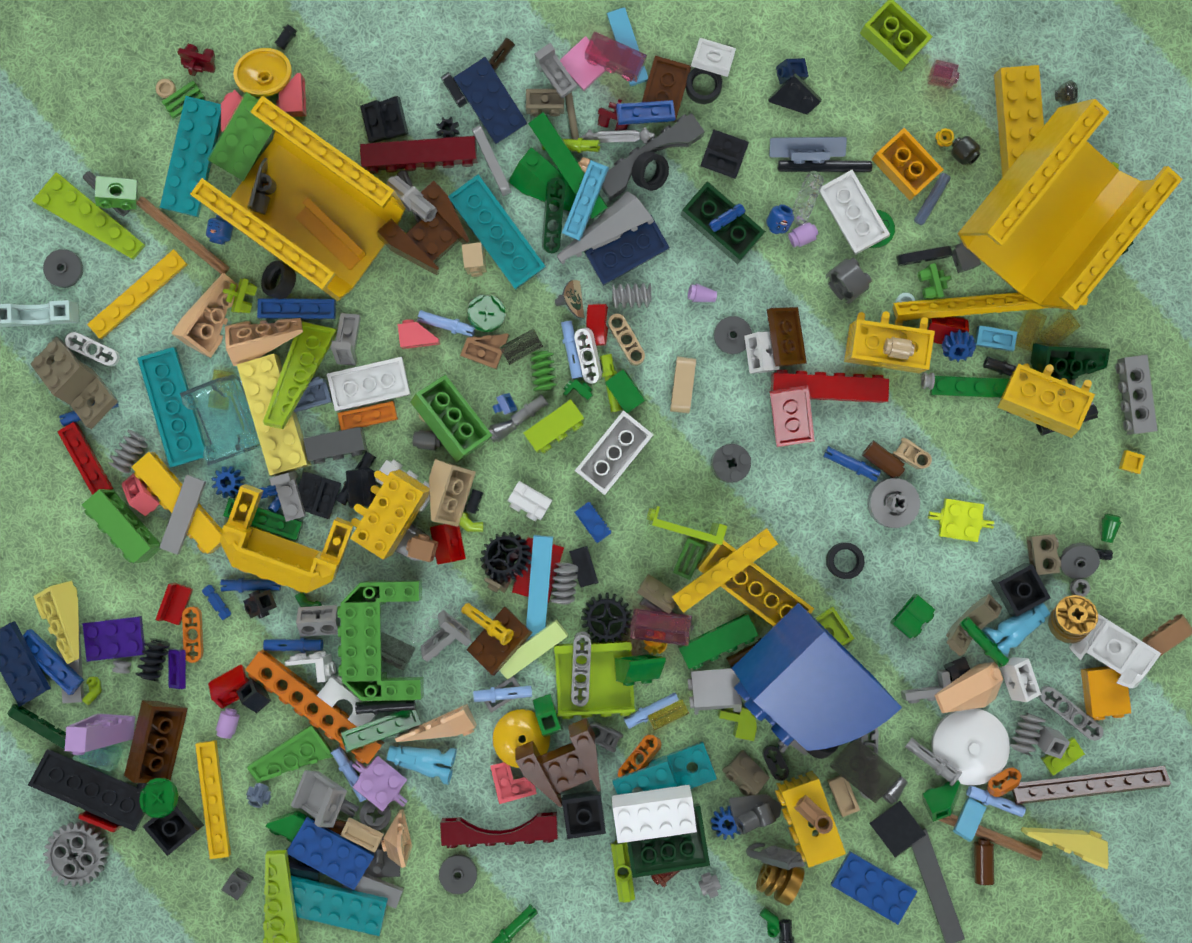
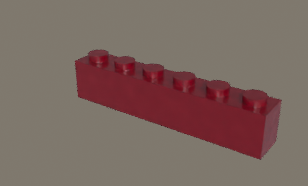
(419, 153)

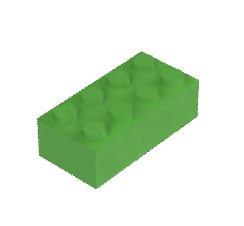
(240, 140)
(450, 418)
(121, 526)

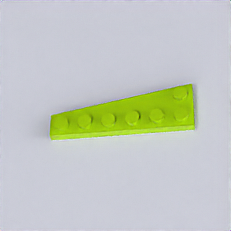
(74, 207)
(298, 370)
(279, 906)

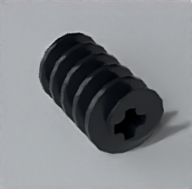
(153, 660)

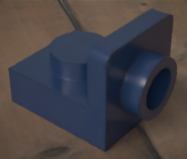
(791, 66)

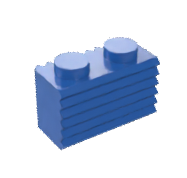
(593, 522)

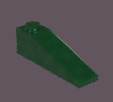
(1068, 360)

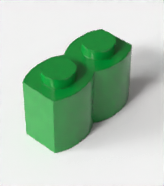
(913, 616)

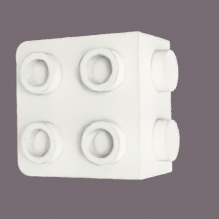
(324, 666)

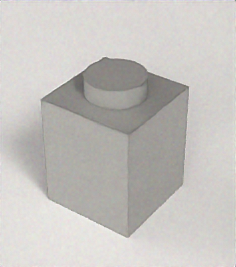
(1052, 742)

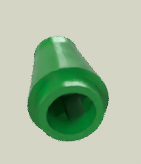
(1110, 527)

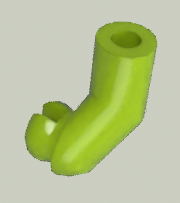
(470, 526)
(94, 690)

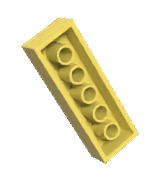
(281, 448)

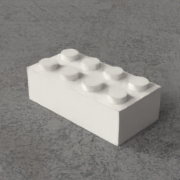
(614, 452)
(653, 814)

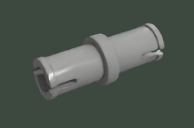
(529, 410)

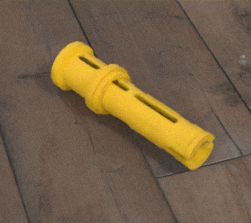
(493, 628)

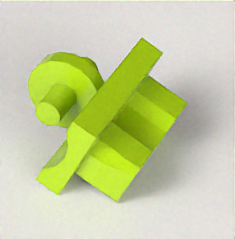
(243, 288)

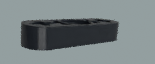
(927, 255)

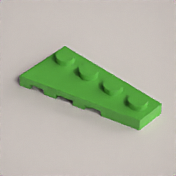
(299, 750)

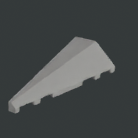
(620, 217)

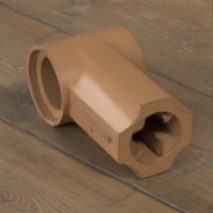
(813, 814)

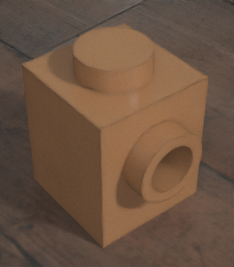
(422, 548)

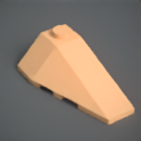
(252, 341)
(447, 725)

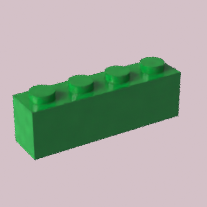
(718, 640)

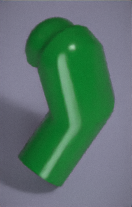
(303, 602)
(772, 922)

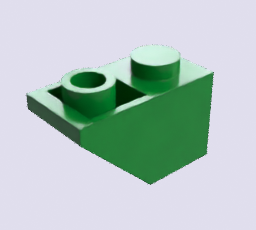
(547, 715)
(941, 800)
(287, 824)

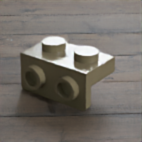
(544, 101)
(657, 593)
(746, 774)

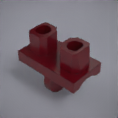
(195, 61)
(606, 115)

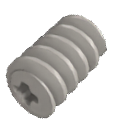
(631, 295)
(128, 452)
(565, 583)
(1027, 734)

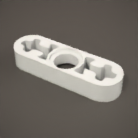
(592, 348)
(101, 359)

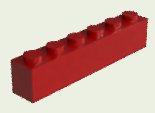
(835, 387)

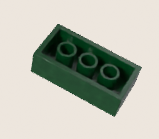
(734, 238)

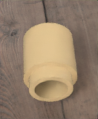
(898, 348)

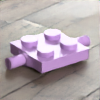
(379, 783)

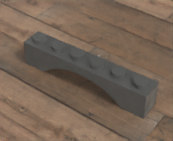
(682, 134)

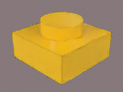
(1132, 462)

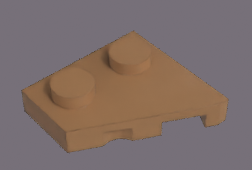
(485, 349)

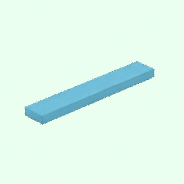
(539, 583)

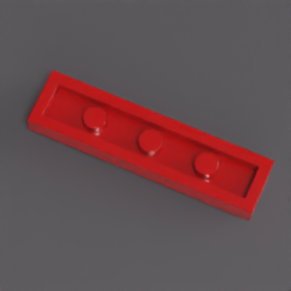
(84, 458)

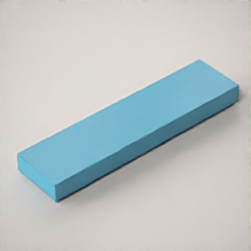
(624, 34)
(585, 200)

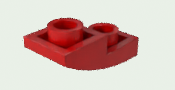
(596, 322)

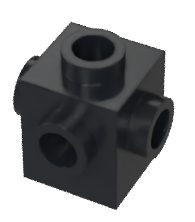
(259, 604)

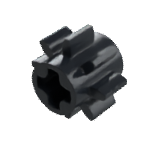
(447, 122)

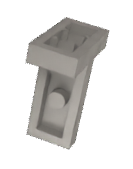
(555, 72)
(346, 339)
(289, 495)
(450, 630)
(915, 695)

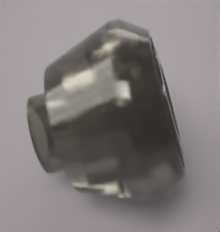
(1067, 93)

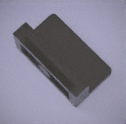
(521, 346)
(395, 651)

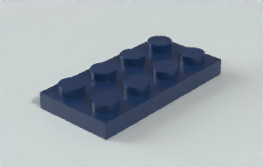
(490, 100)
(627, 252)
(20, 666)

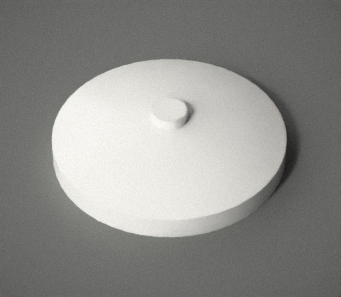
(972, 744)

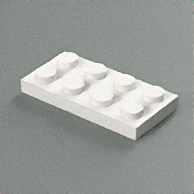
(853, 212)
(368, 384)

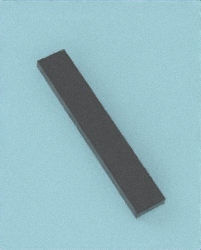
(937, 890)

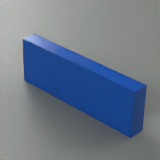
(645, 112)

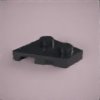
(795, 96)

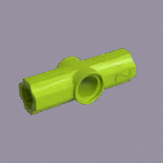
(623, 881)

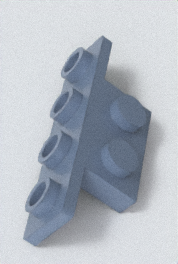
(807, 148)

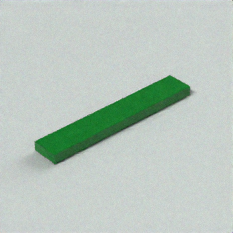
(562, 157)

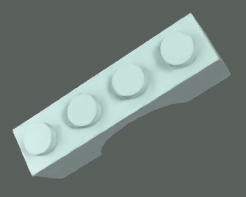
(27, 315)

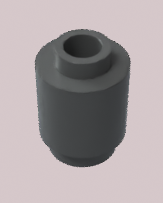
(426, 440)

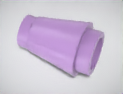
(699, 293)

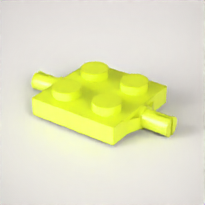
(961, 520)

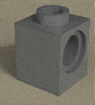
(964, 259)
(237, 883)

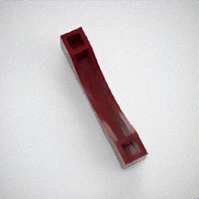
(460, 832)

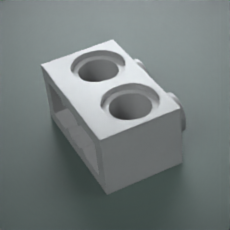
(318, 620)

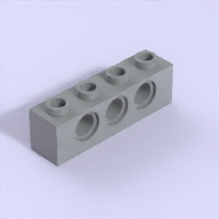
(1142, 386)

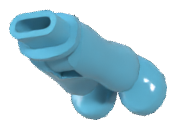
(1017, 628)
(424, 760)

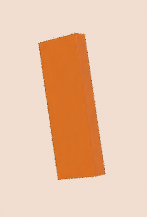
(368, 415)

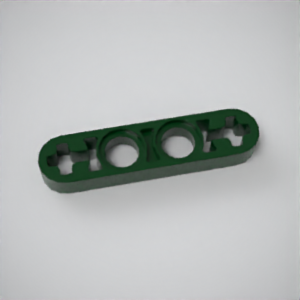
(550, 215)
(38, 725)

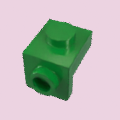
(583, 389)

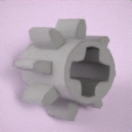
(709, 885)

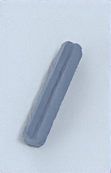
(932, 199)

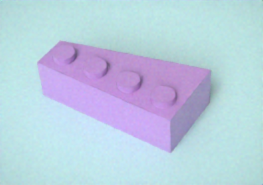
(98, 732)

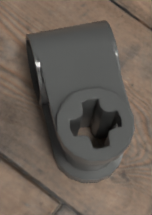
(607, 736)

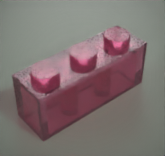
(615, 57)
(661, 627)

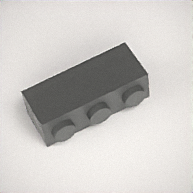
(335, 445)

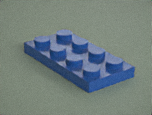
(330, 853)
(873, 887)

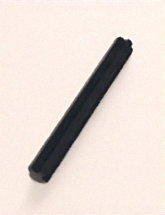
(827, 166)

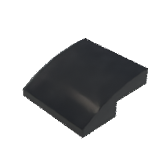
(384, 119)
(724, 154)
(318, 494)
(897, 829)

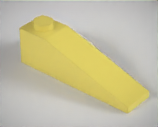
(60, 608)
(1083, 844)

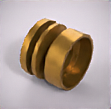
(1068, 627)
(780, 881)

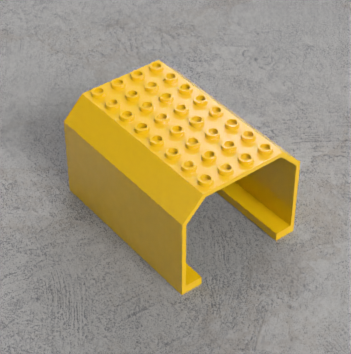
(314, 169)
(1063, 212)

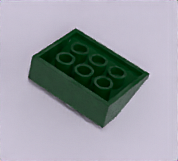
(670, 852)

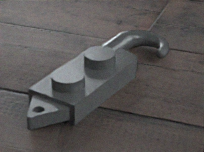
(776, 856)

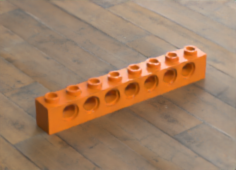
(280, 672)

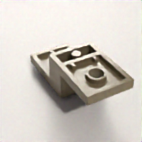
(73, 382)

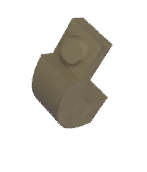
(981, 614)

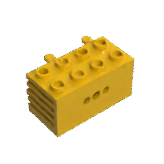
(867, 342)
(1043, 401)
(389, 513)
(812, 848)

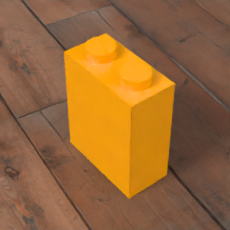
(1103, 694)

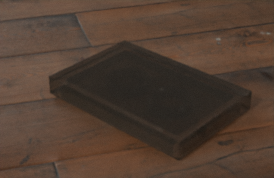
(865, 770)

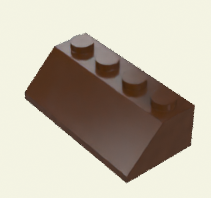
(155, 741)

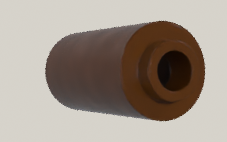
(884, 459)
(984, 862)

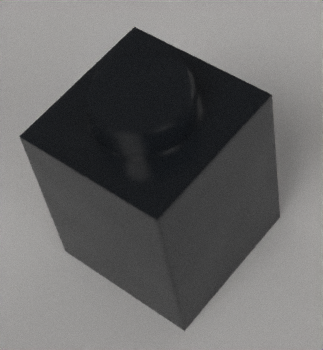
(253, 696)

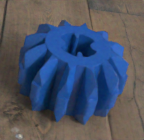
(958, 345)
(231, 475)
(719, 824)

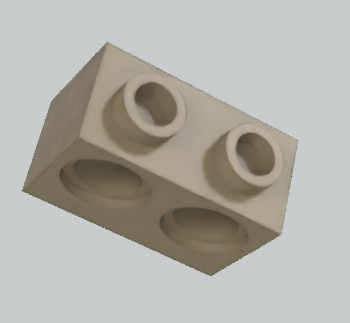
(1038, 555)

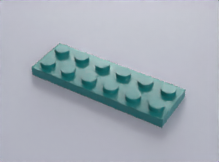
(189, 162)
(496, 232)
(175, 422)
(338, 906)

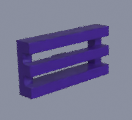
(176, 669)

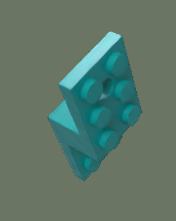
(670, 771)

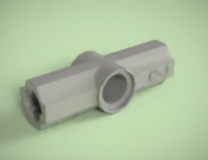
(412, 199)

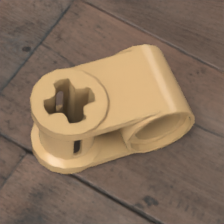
(911, 453)

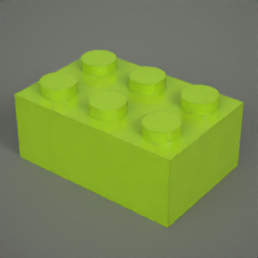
(895, 34)
(554, 427)

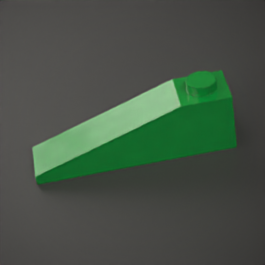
(532, 177)

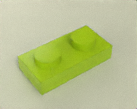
(1071, 754)

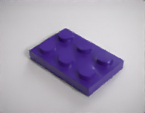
(113, 638)

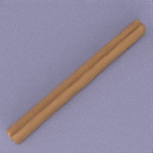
(182, 235)
(1000, 839)

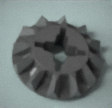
(380, 822)

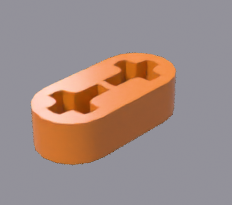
(1002, 778)

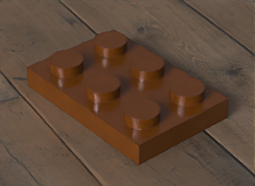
(667, 82)
(786, 336)
(488, 649)

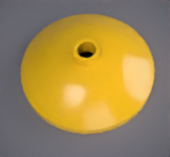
(259, 66)
(509, 729)

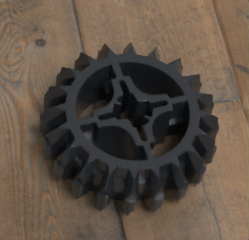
(491, 560)
(616, 618)

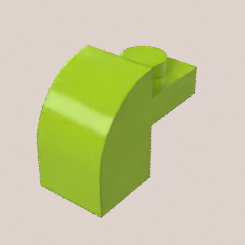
(745, 723)

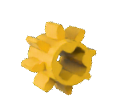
(655, 647)

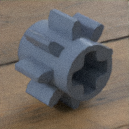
(258, 795)

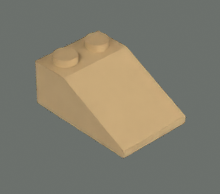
(449, 491)

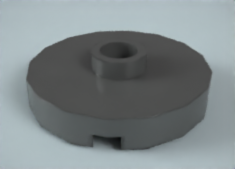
(72, 268)
(722, 334)
(1076, 553)
(463, 865)

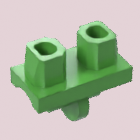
(937, 281)

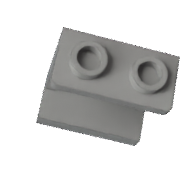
(714, 690)
(319, 797)

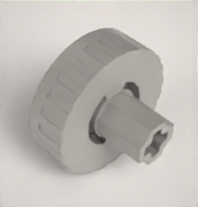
(908, 503)

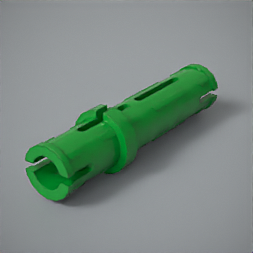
(990, 649)
(515, 926)

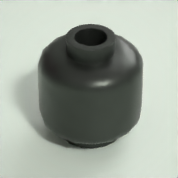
(965, 150)

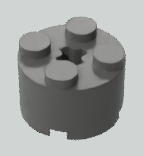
(848, 280)
(741, 460)

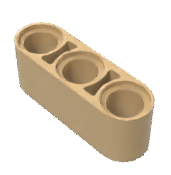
(624, 330)
(683, 385)

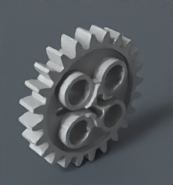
(61, 862)

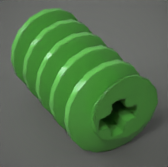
(542, 371)

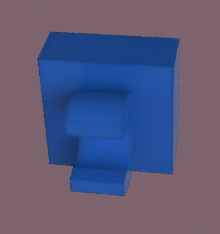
(505, 404)

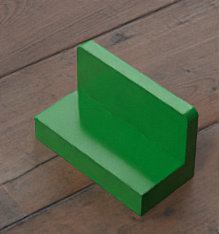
(625, 391)

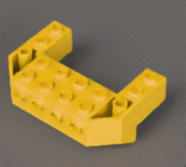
(275, 556)

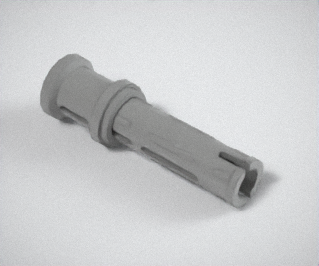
(941, 767)

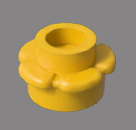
(949, 137)

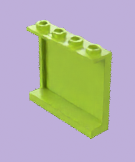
(716, 533)
(605, 693)

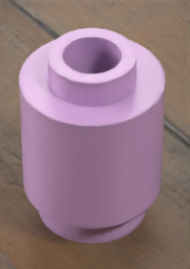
(803, 235)
(227, 723)

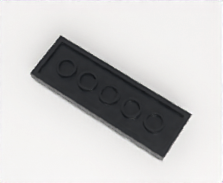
(88, 789)

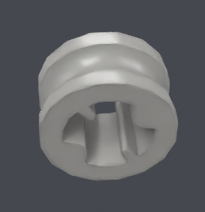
(927, 380)
(1074, 584)
(121, 667)

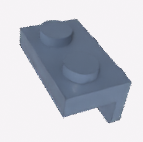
(315, 395)

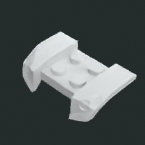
(1118, 651)

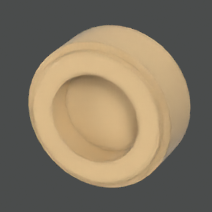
(165, 88)

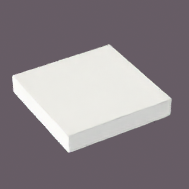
(713, 57)

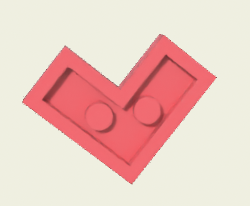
(506, 787)

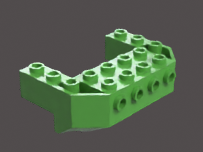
(362, 641)

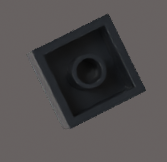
(1021, 589)
(583, 814)
(175, 828)

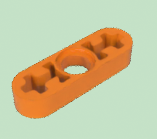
(185, 621)
(644, 744)

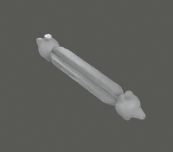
(619, 136)

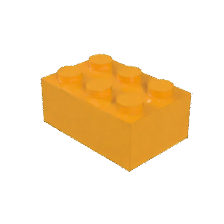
(907, 164)

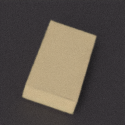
(843, 795)
(362, 834)

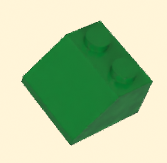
(638, 668)

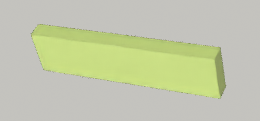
(534, 648)

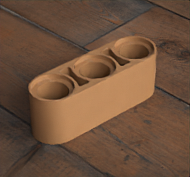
(1169, 634)

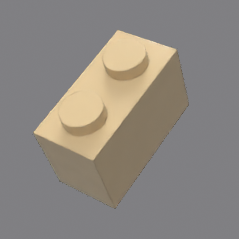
(474, 259)

